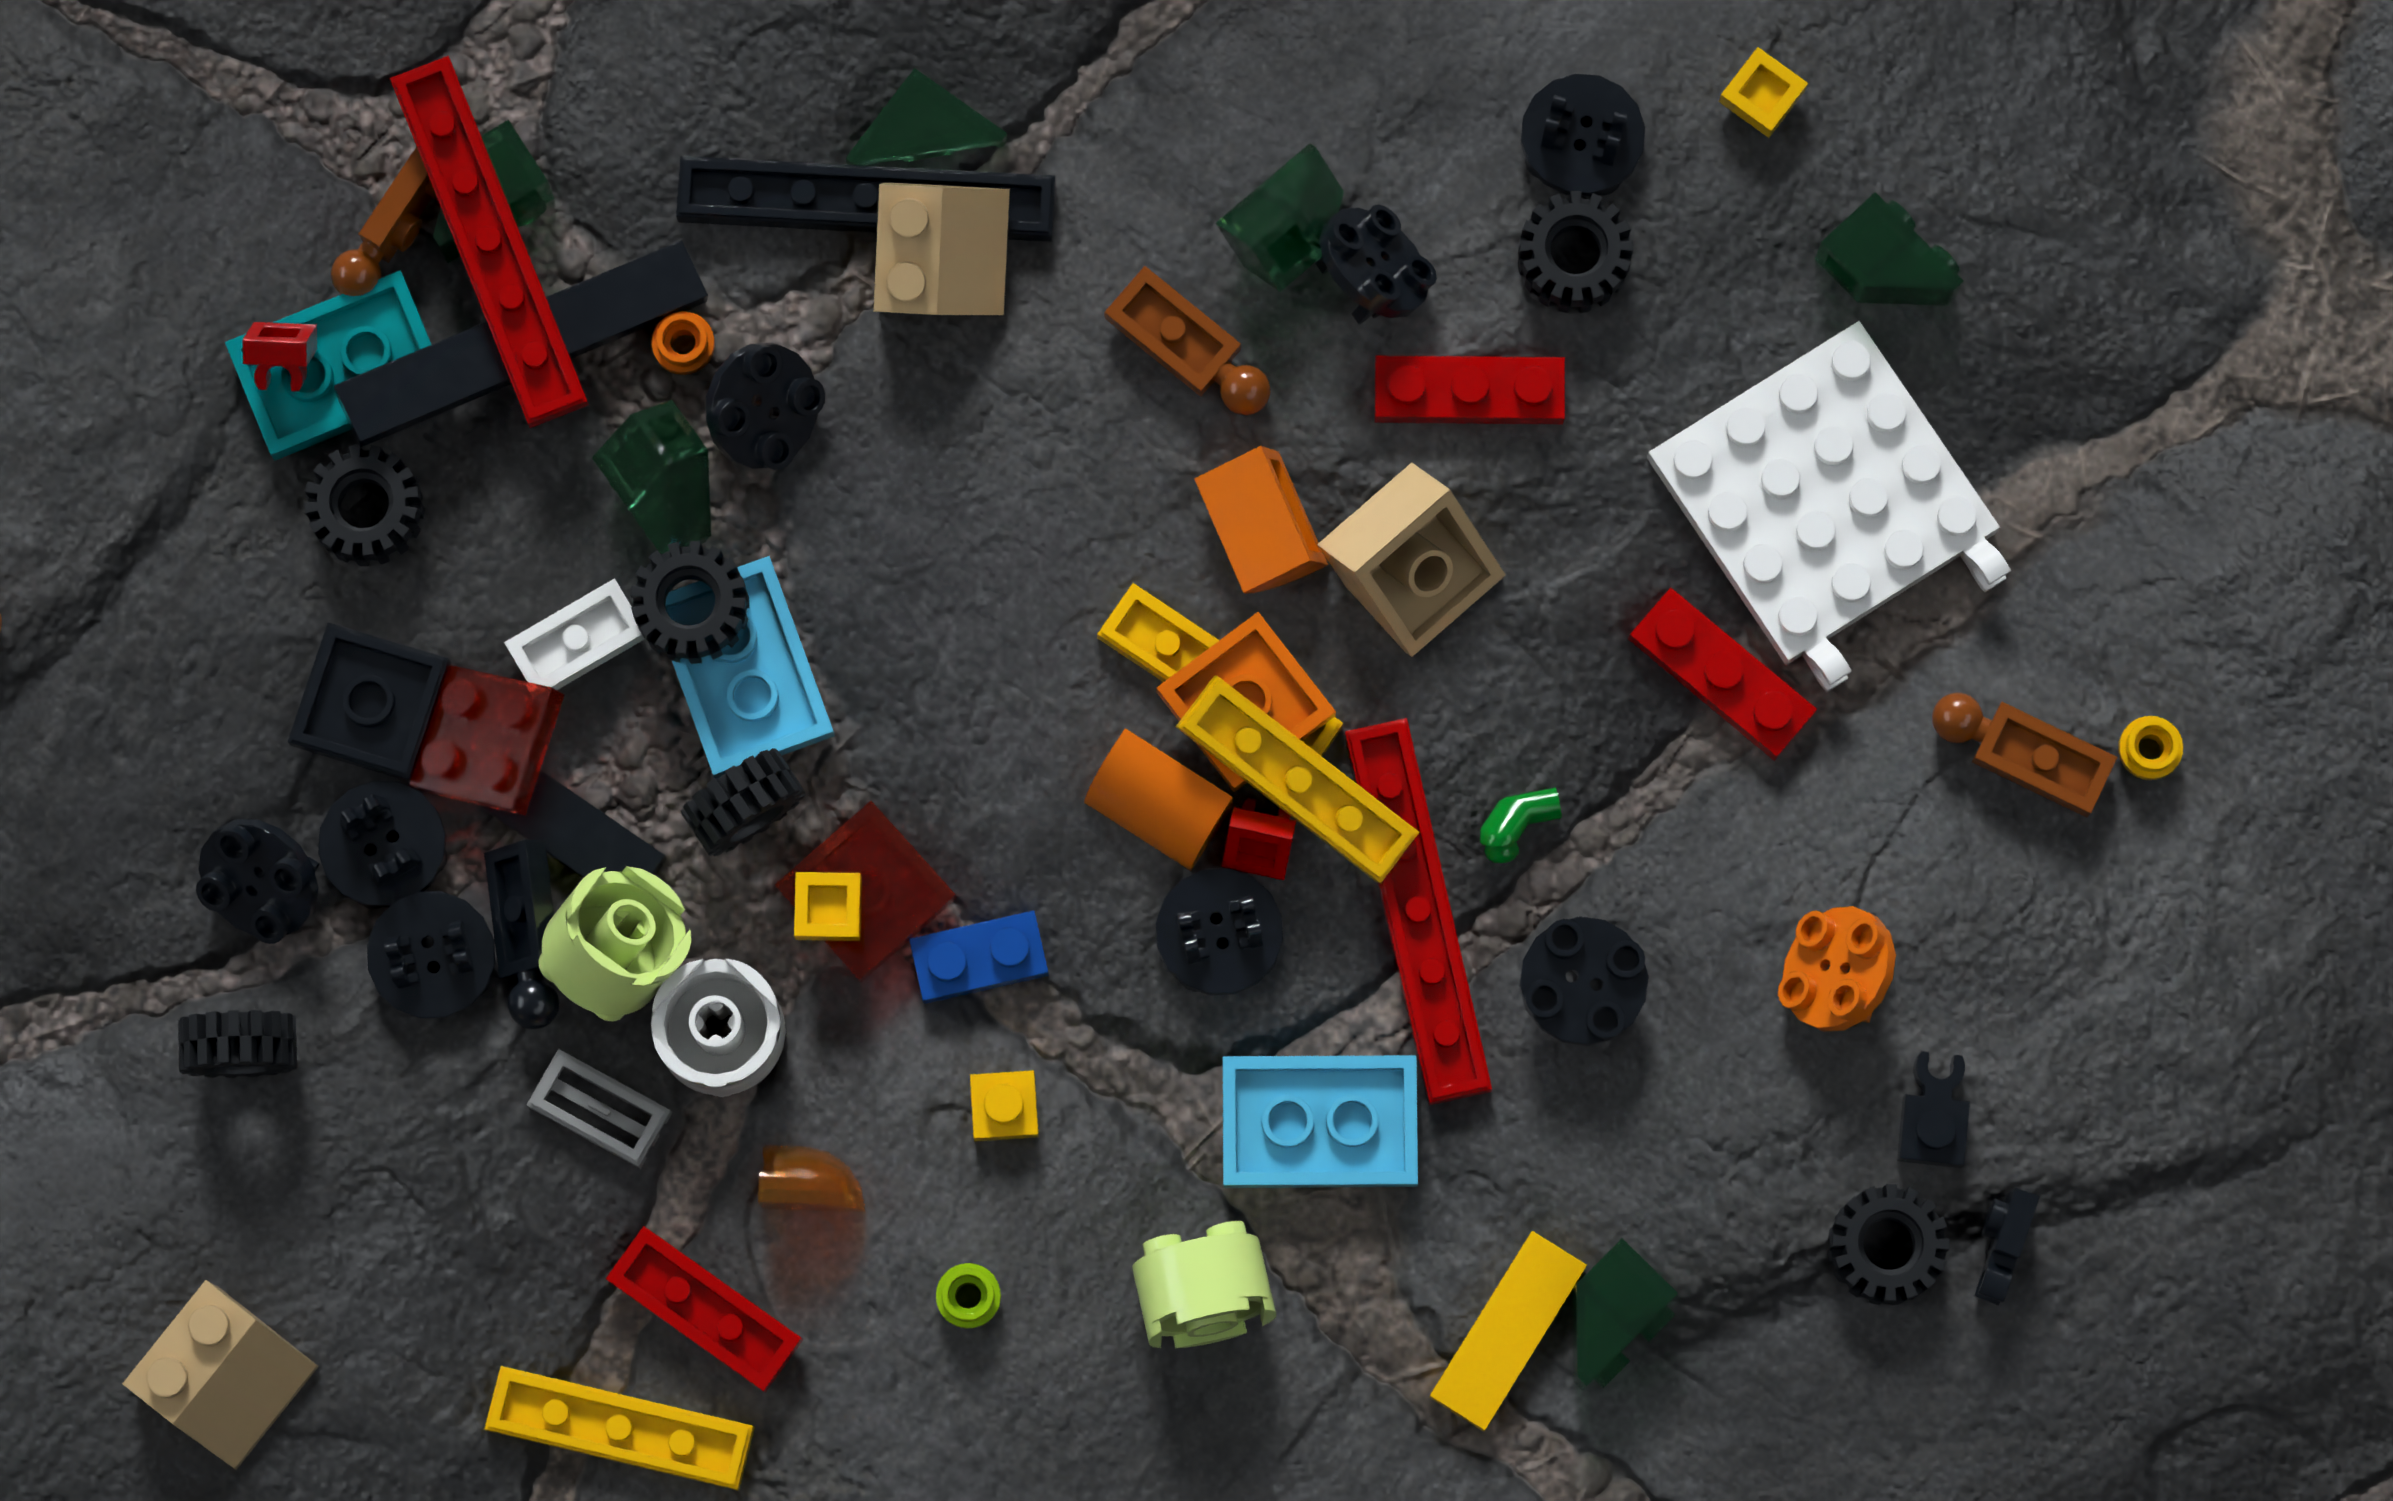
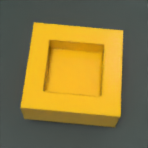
(1763, 92)
(827, 906)
(1004, 1105)

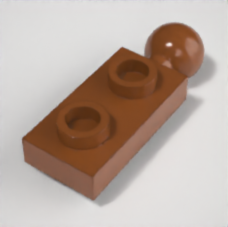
(390, 227)
(1186, 342)
(2027, 751)

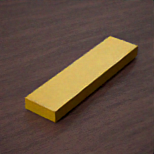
(1167, 641)
(1297, 779)
(619, 1428)

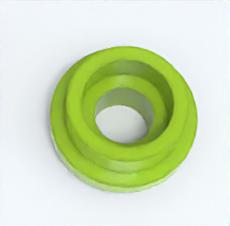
(964, 1275)

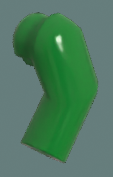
(1510, 819)

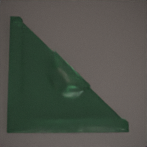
(923, 124)

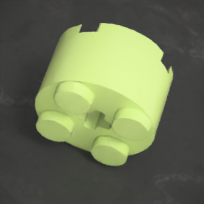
(615, 941)
(1202, 1286)

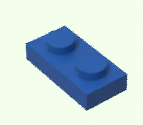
(979, 957)

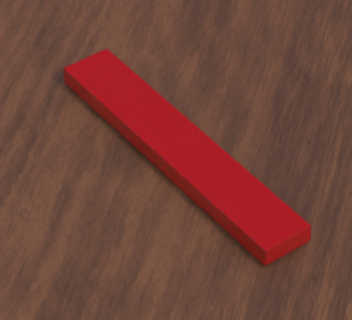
(489, 242)
(1422, 921)

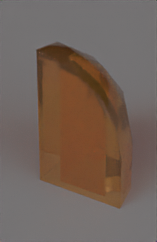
(807, 1181)

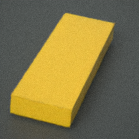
(1507, 1331)

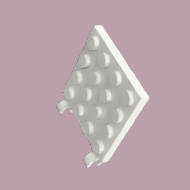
(1826, 498)

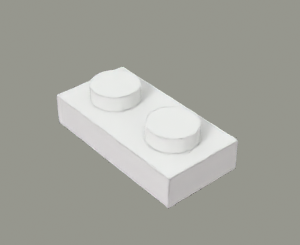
(576, 638)

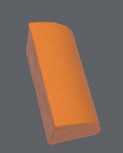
(1260, 520)
(1158, 799)

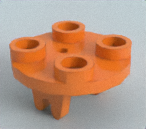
(1844, 941)

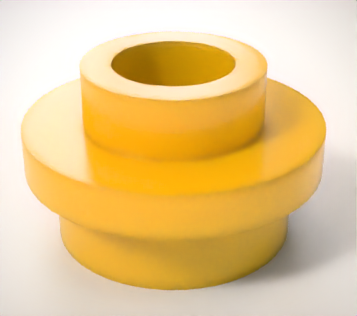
(2158, 730)

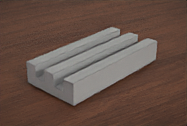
(647, 1135)

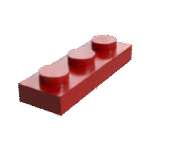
(1469, 389)
(1722, 674)
(704, 1309)

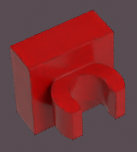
(280, 345)
(1259, 841)

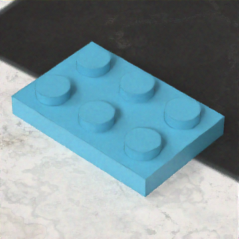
(761, 687)
(1320, 1121)

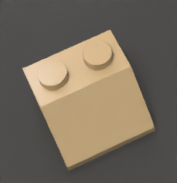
(941, 249)
(1412, 558)
(220, 1374)

